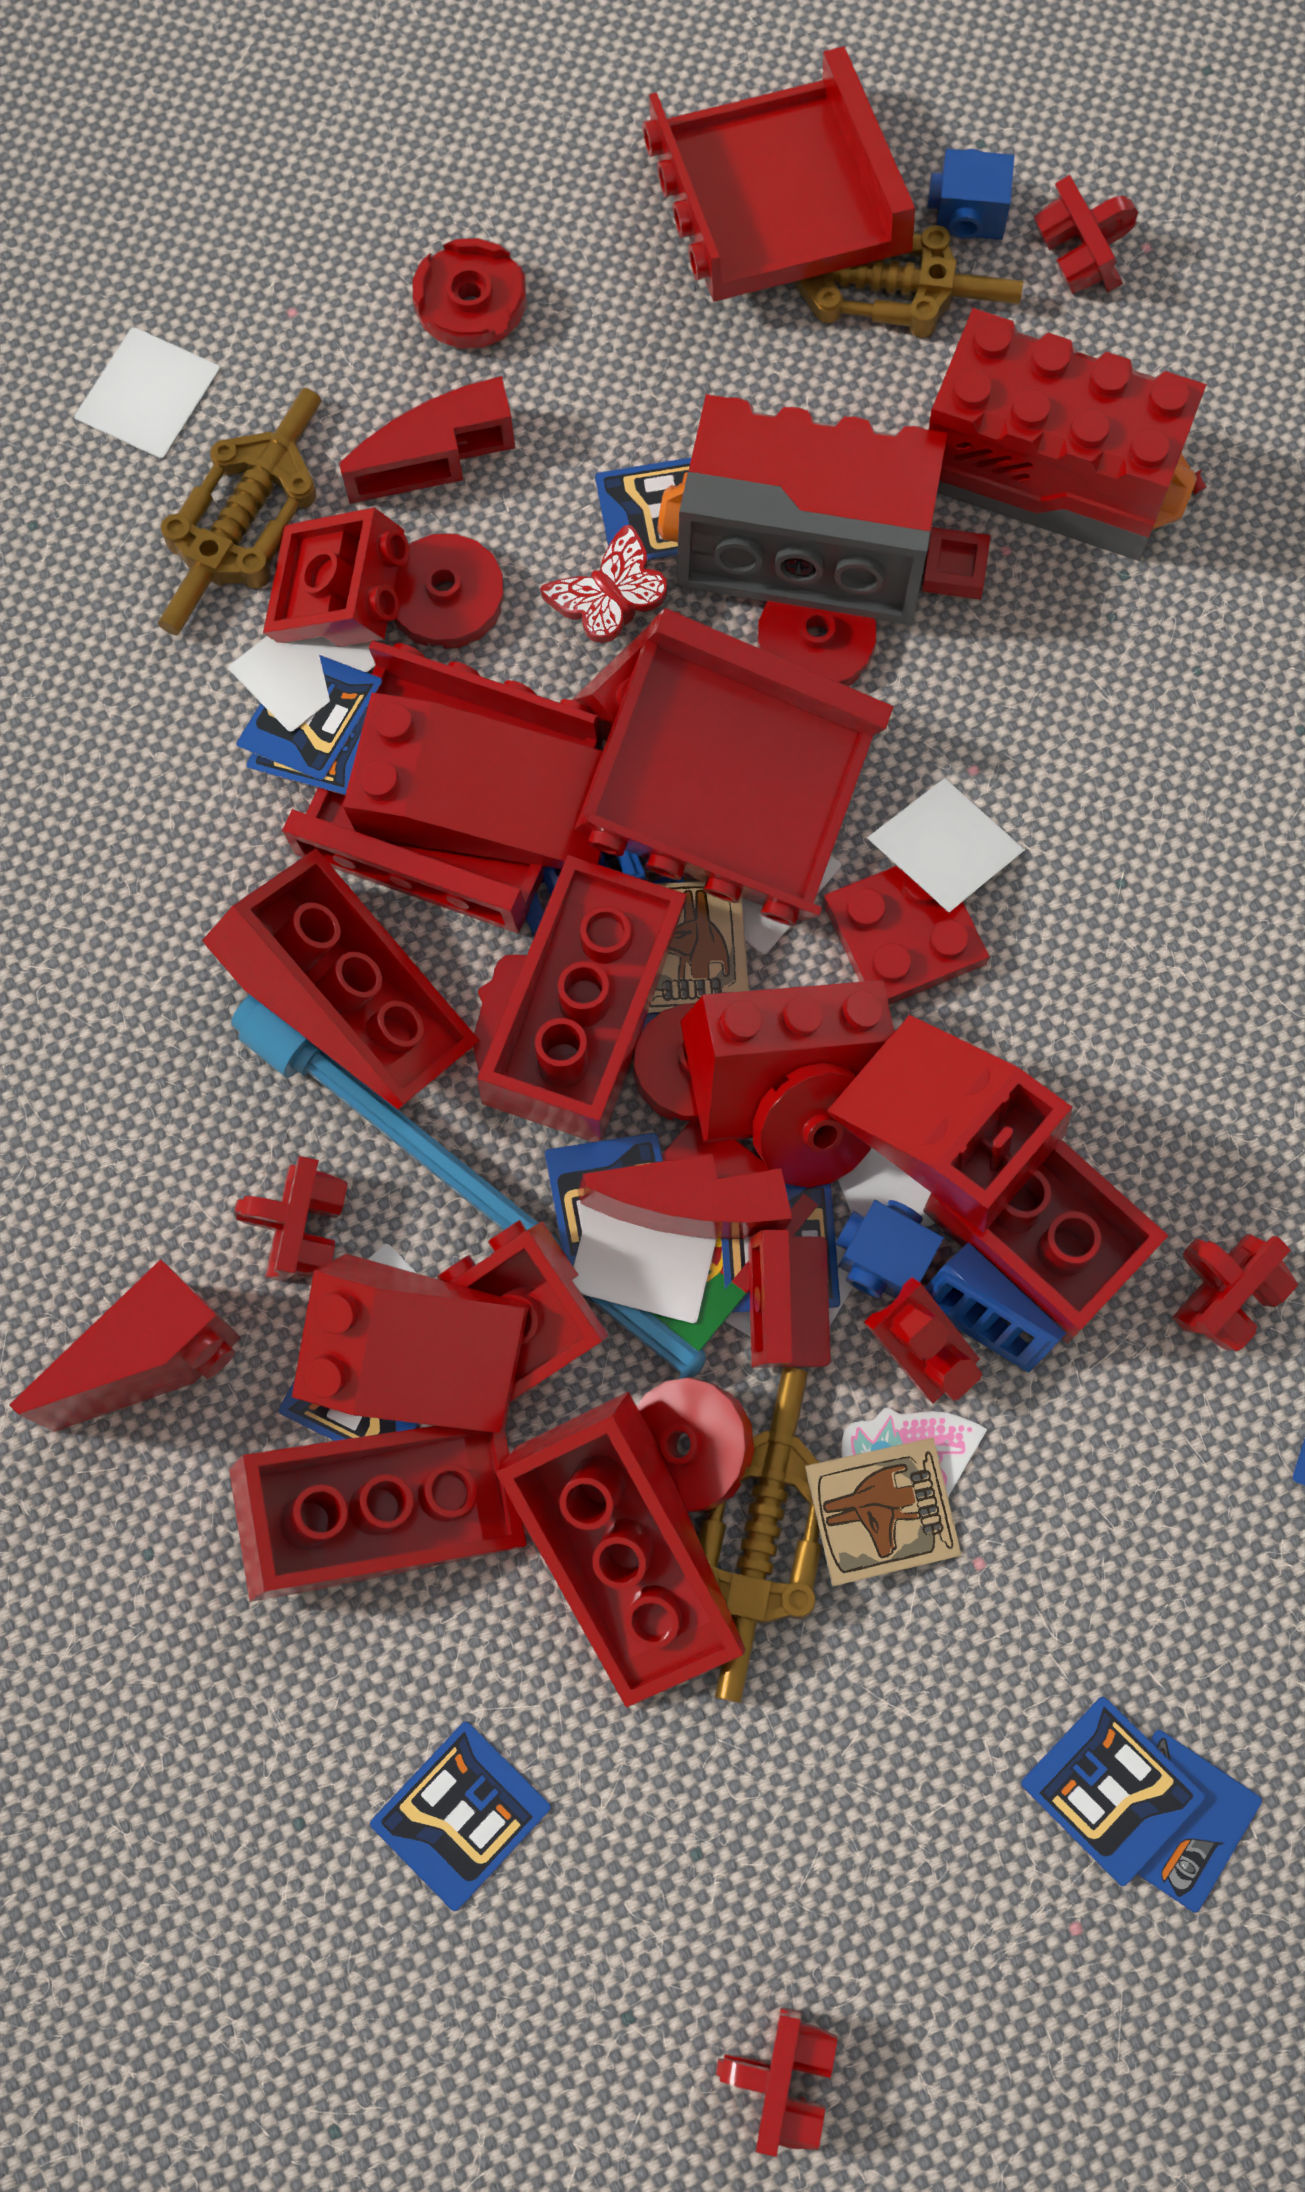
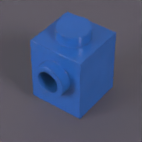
(972, 193)
(886, 1248)

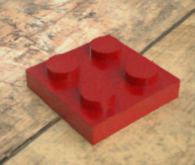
(903, 934)

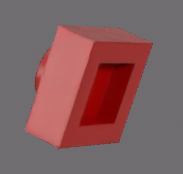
(956, 563)

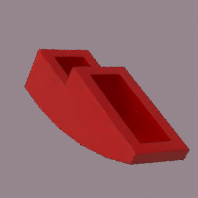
(429, 441)
(689, 1198)

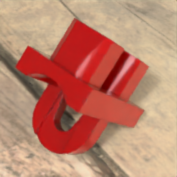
(1095, 230)
(303, 1192)
(1228, 1282)
(925, 1344)
(785, 2119)

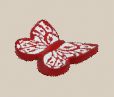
(612, 593)

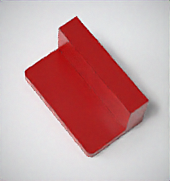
(788, 1300)

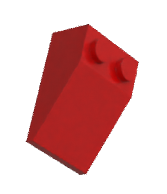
(408, 1347)
(139, 1349)

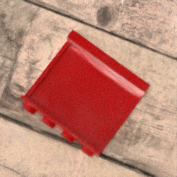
(782, 183)
(730, 767)
(462, 882)

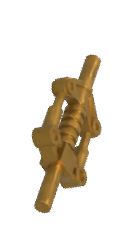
(932, 283)
(216, 553)
(751, 1599)

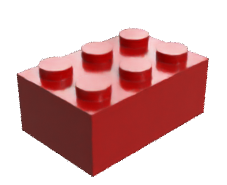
(1061, 1238)

